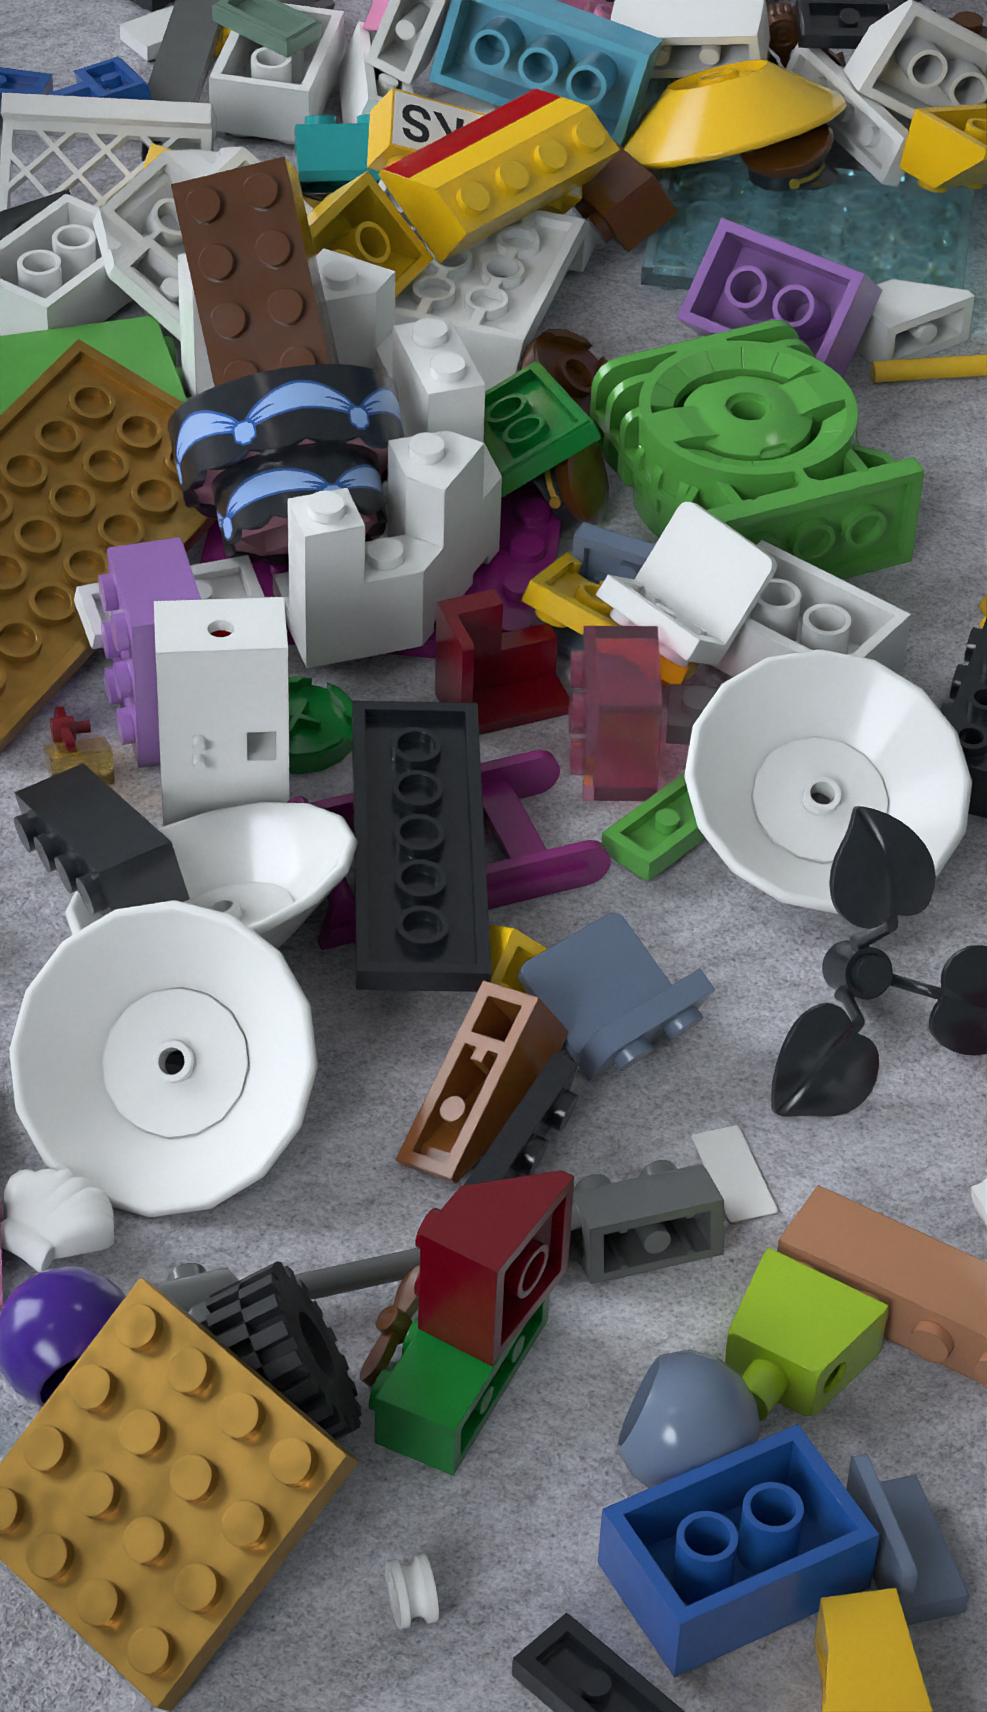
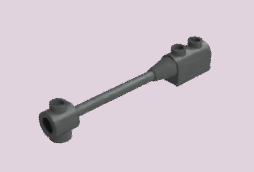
(615, 1233)

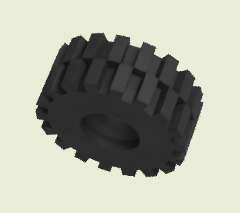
(286, 1341)

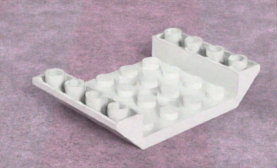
(492, 312)

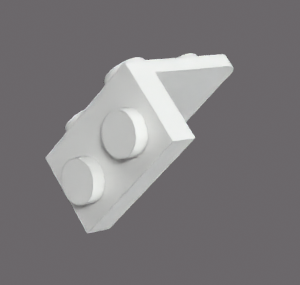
(693, 587)

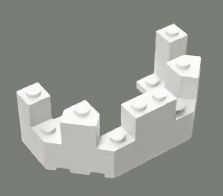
(441, 488)

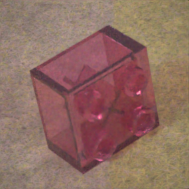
(616, 713)

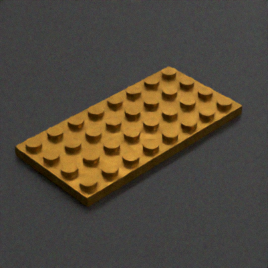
(78, 474)

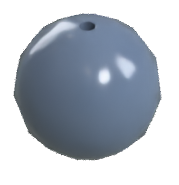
(686, 1416)

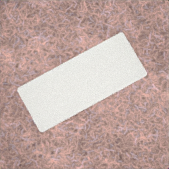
(734, 1173)

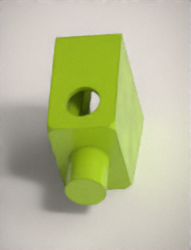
(801, 1335)

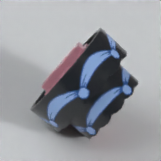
(284, 438)

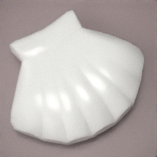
(54, 1216)

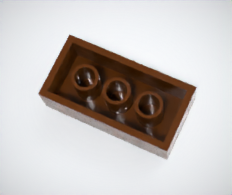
(254, 270)

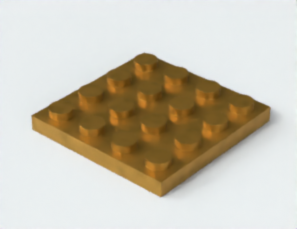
(161, 1493)

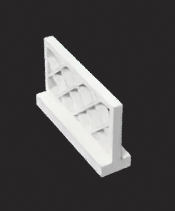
(94, 119)
(866, 127)

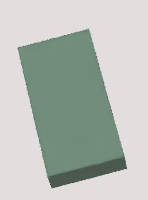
(268, 24)

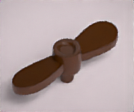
(393, 1325)

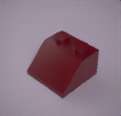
(492, 1260)

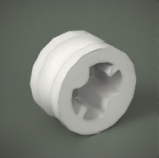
(412, 1591)

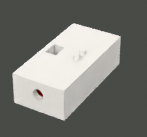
(222, 703)

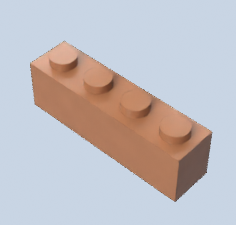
(930, 1287)

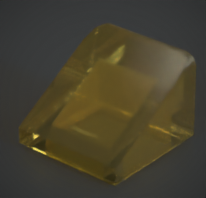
(93, 752)

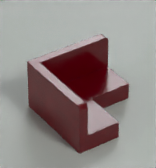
(502, 672)

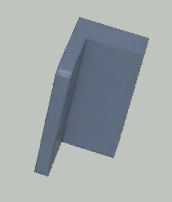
(910, 1544)

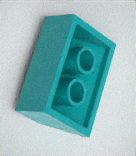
(331, 153)

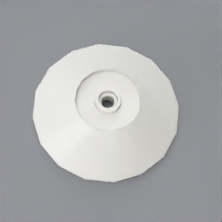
(830, 730)
(257, 863)
(98, 1043)

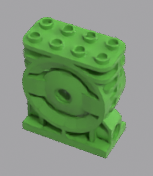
(759, 443)

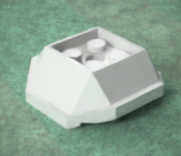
(142, 230)

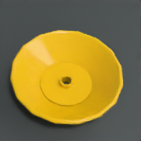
(729, 114)

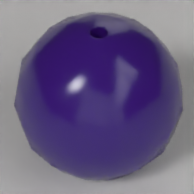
(51, 1325)

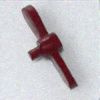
(64, 729)

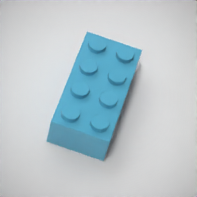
(520, 45)

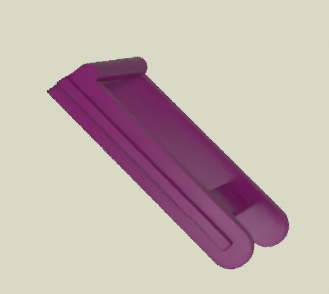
(528, 868)

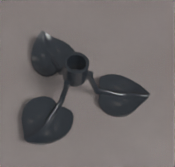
(873, 879)

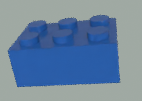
(736, 1549)

